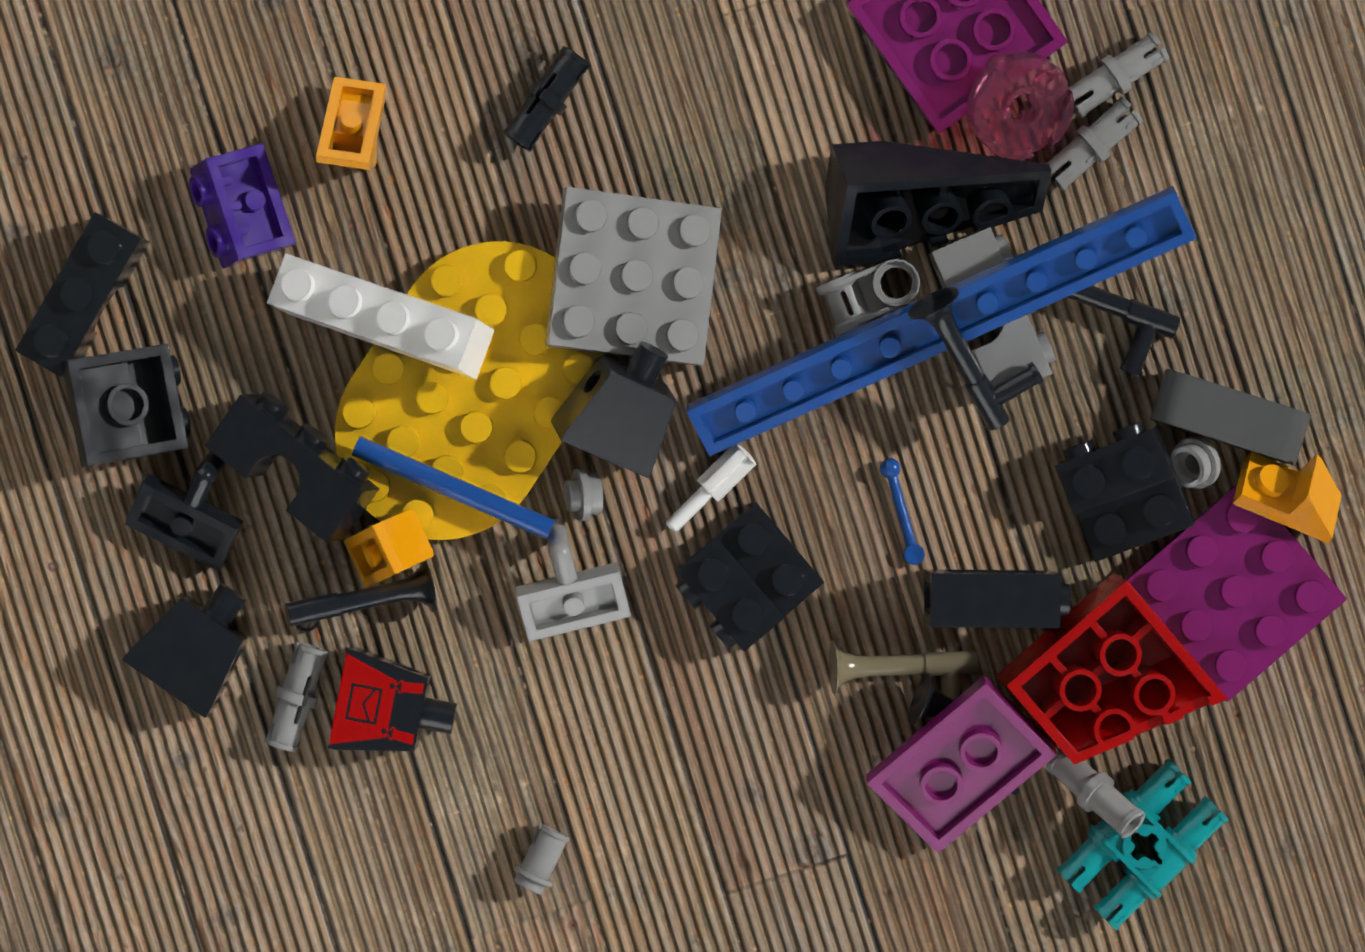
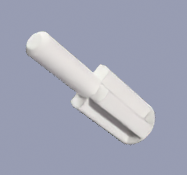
(715, 483)

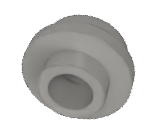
(1188, 471)
(584, 494)

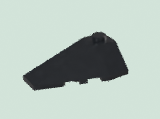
(906, 194)

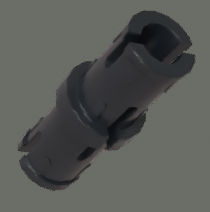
(546, 99)

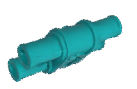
(1144, 874)

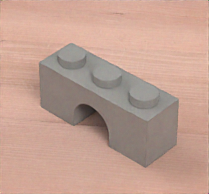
(1014, 342)

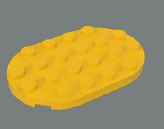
(478, 430)

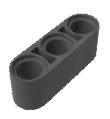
(1230, 417)

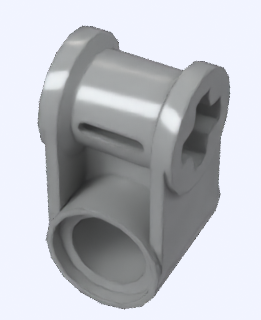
(865, 295)

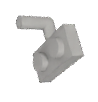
(571, 598)

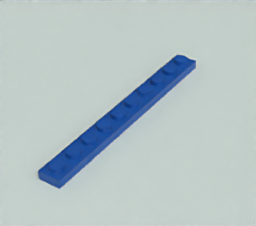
(981, 306)

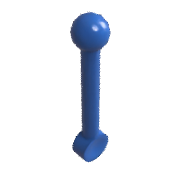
(913, 552)

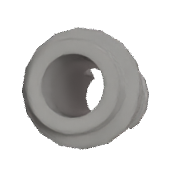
(541, 859)

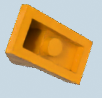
(352, 124)
(1294, 498)
(389, 547)

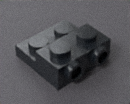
(126, 405)
(1124, 490)
(747, 578)

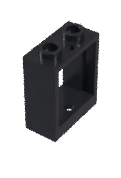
(994, 598)

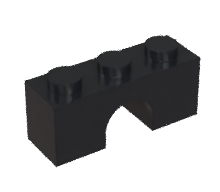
(82, 289)
(331, 488)

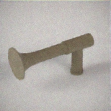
(948, 665)

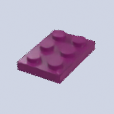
(961, 764)

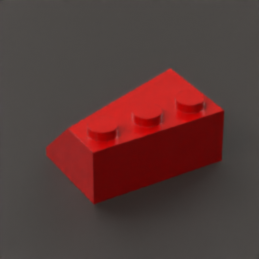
(1107, 674)

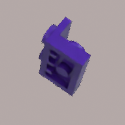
(240, 205)

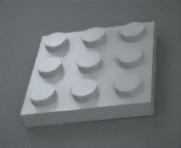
(633, 275)

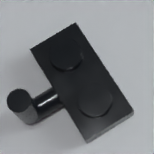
(184, 518)

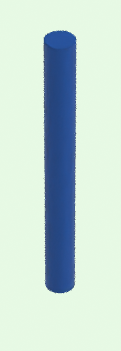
(453, 487)

